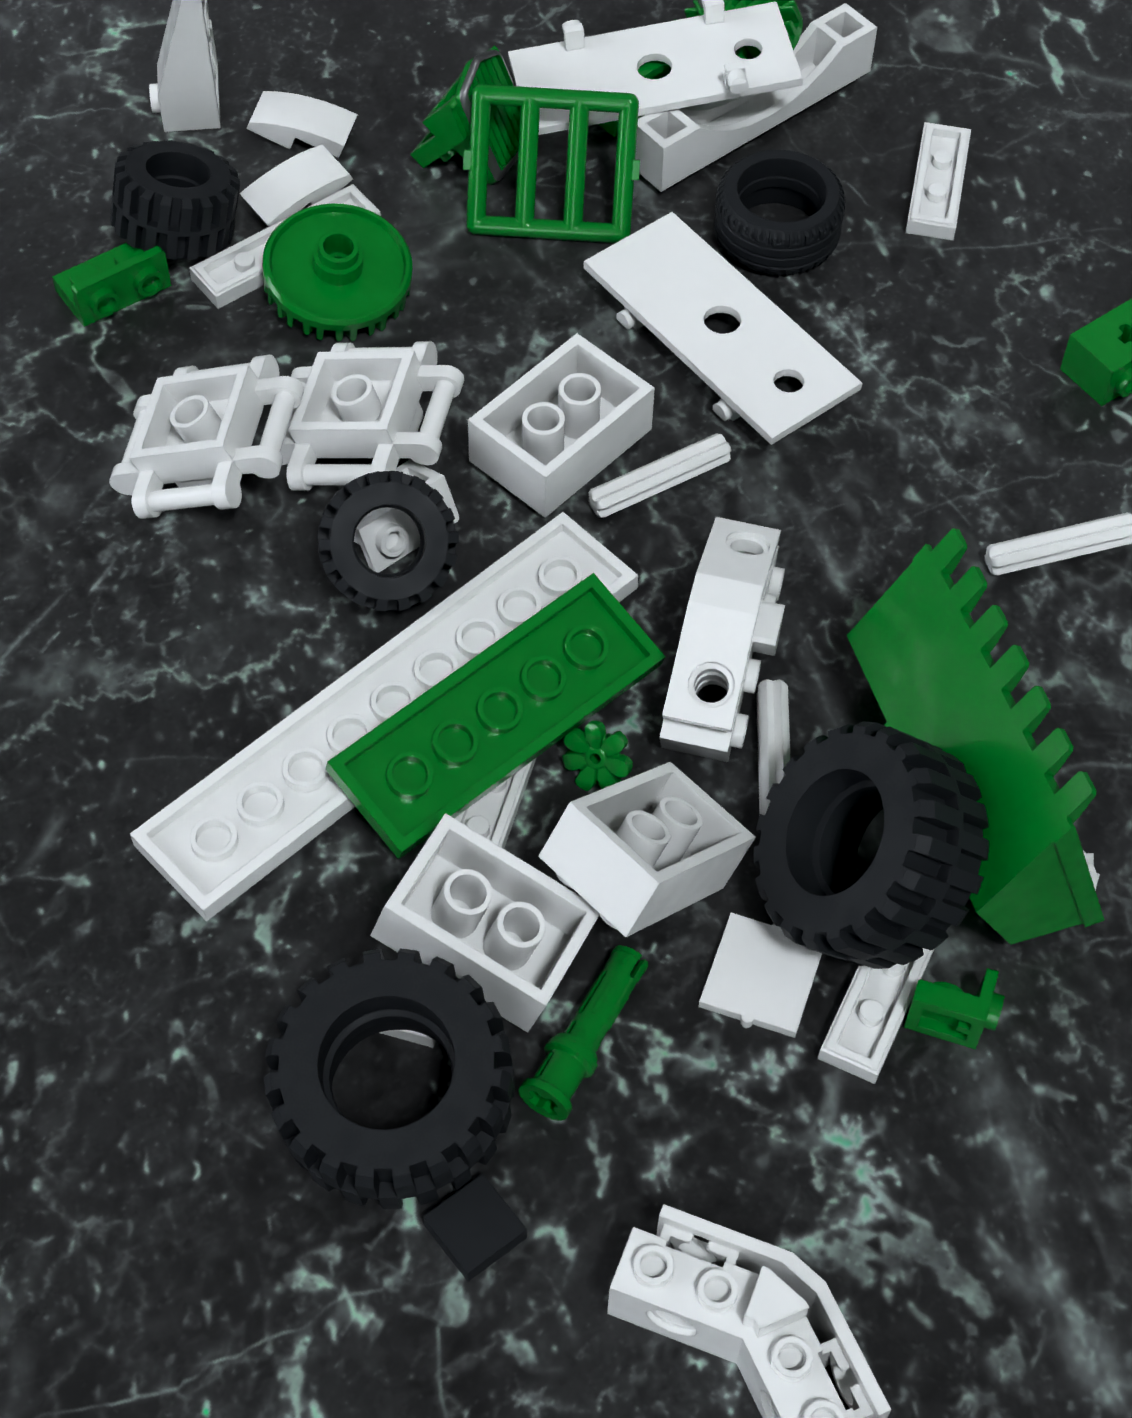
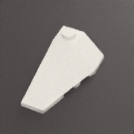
(187, 70)

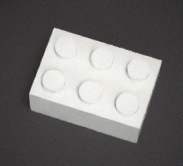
(560, 424)
(645, 847)
(488, 919)

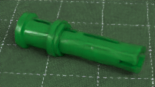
(573, 1052)

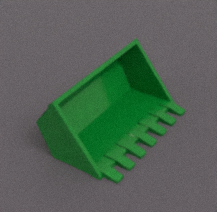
(944, 688)

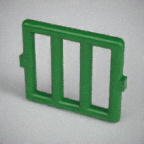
(579, 104)

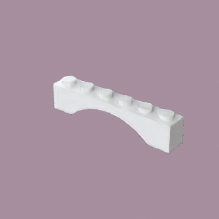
(686, 139)

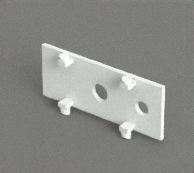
(694, 47)
(675, 282)

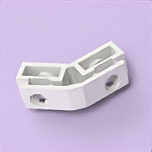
(725, 621)
(748, 1308)

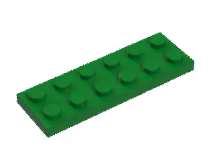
(494, 714)

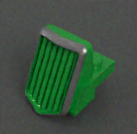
(451, 119)

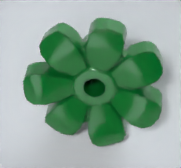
(596, 756)

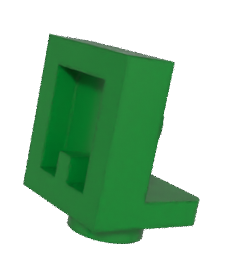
(952, 1014)

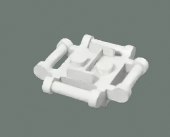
(367, 408)
(201, 436)

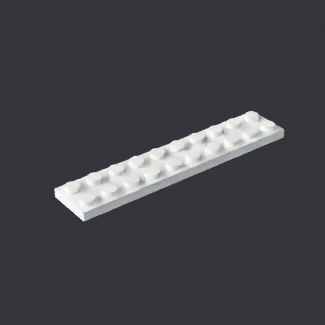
(277, 790)

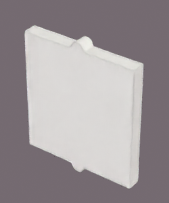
(760, 976)

